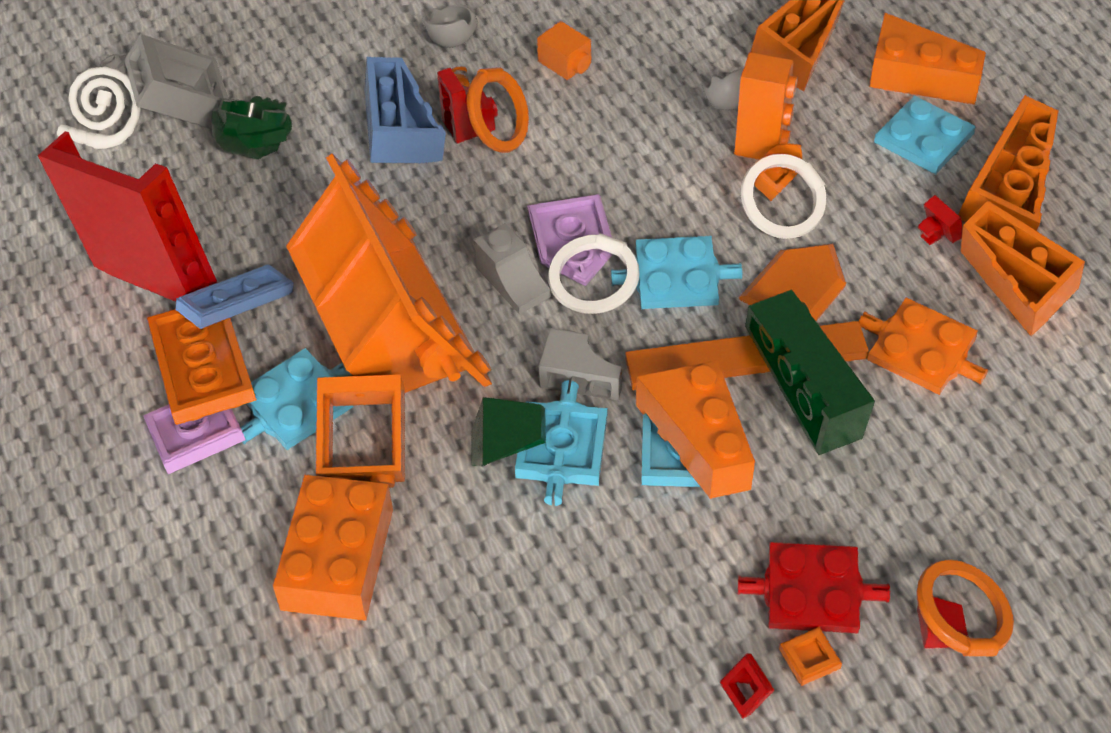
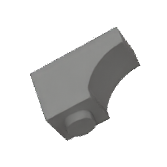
(508, 267)
(571, 358)

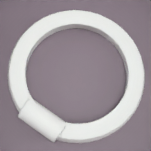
(811, 178)
(589, 242)

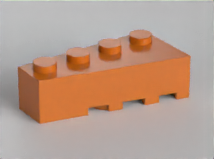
(1017, 166)

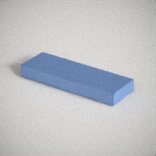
(234, 296)

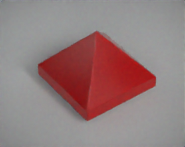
(747, 672)

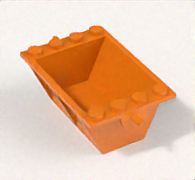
(377, 288)

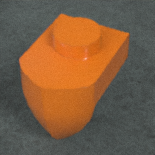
(775, 179)

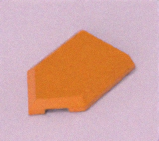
(808, 271)

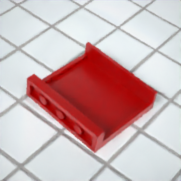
(129, 223)

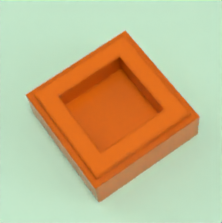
(810, 656)

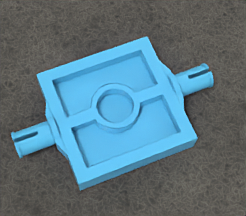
(678, 272)
(288, 400)
(571, 448)

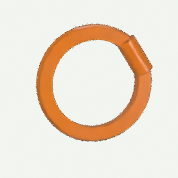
(475, 89)
(949, 636)

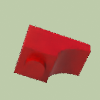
(454, 107)

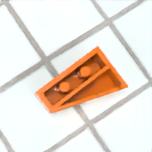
(764, 105)
(1020, 265)
(701, 424)

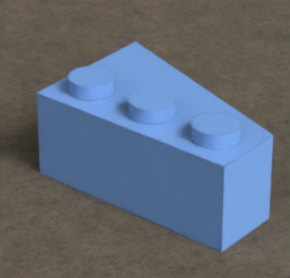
(397, 116)

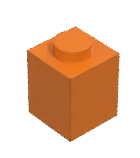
(564, 50)

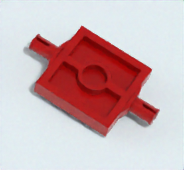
(813, 587)

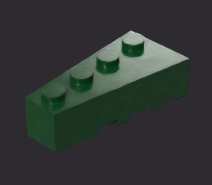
(810, 372)

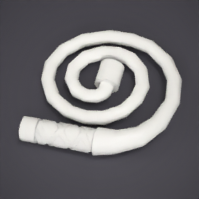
(103, 99)

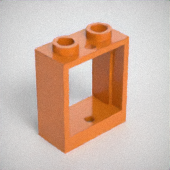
(360, 391)

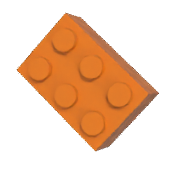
(334, 547)

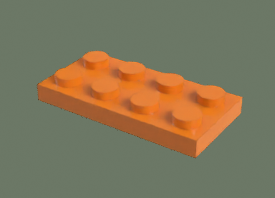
(199, 366)

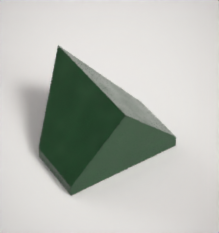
(505, 429)

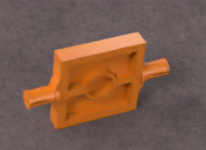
(923, 346)

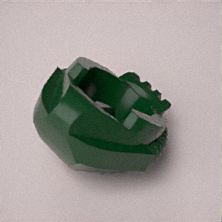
(251, 127)

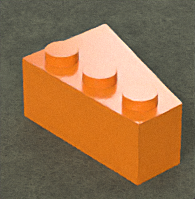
(799, 34)
(925, 63)

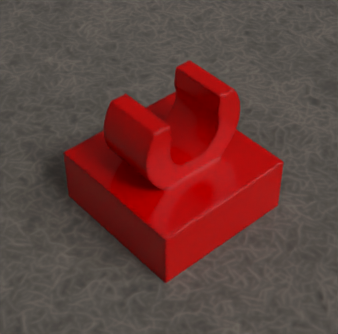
(940, 221)

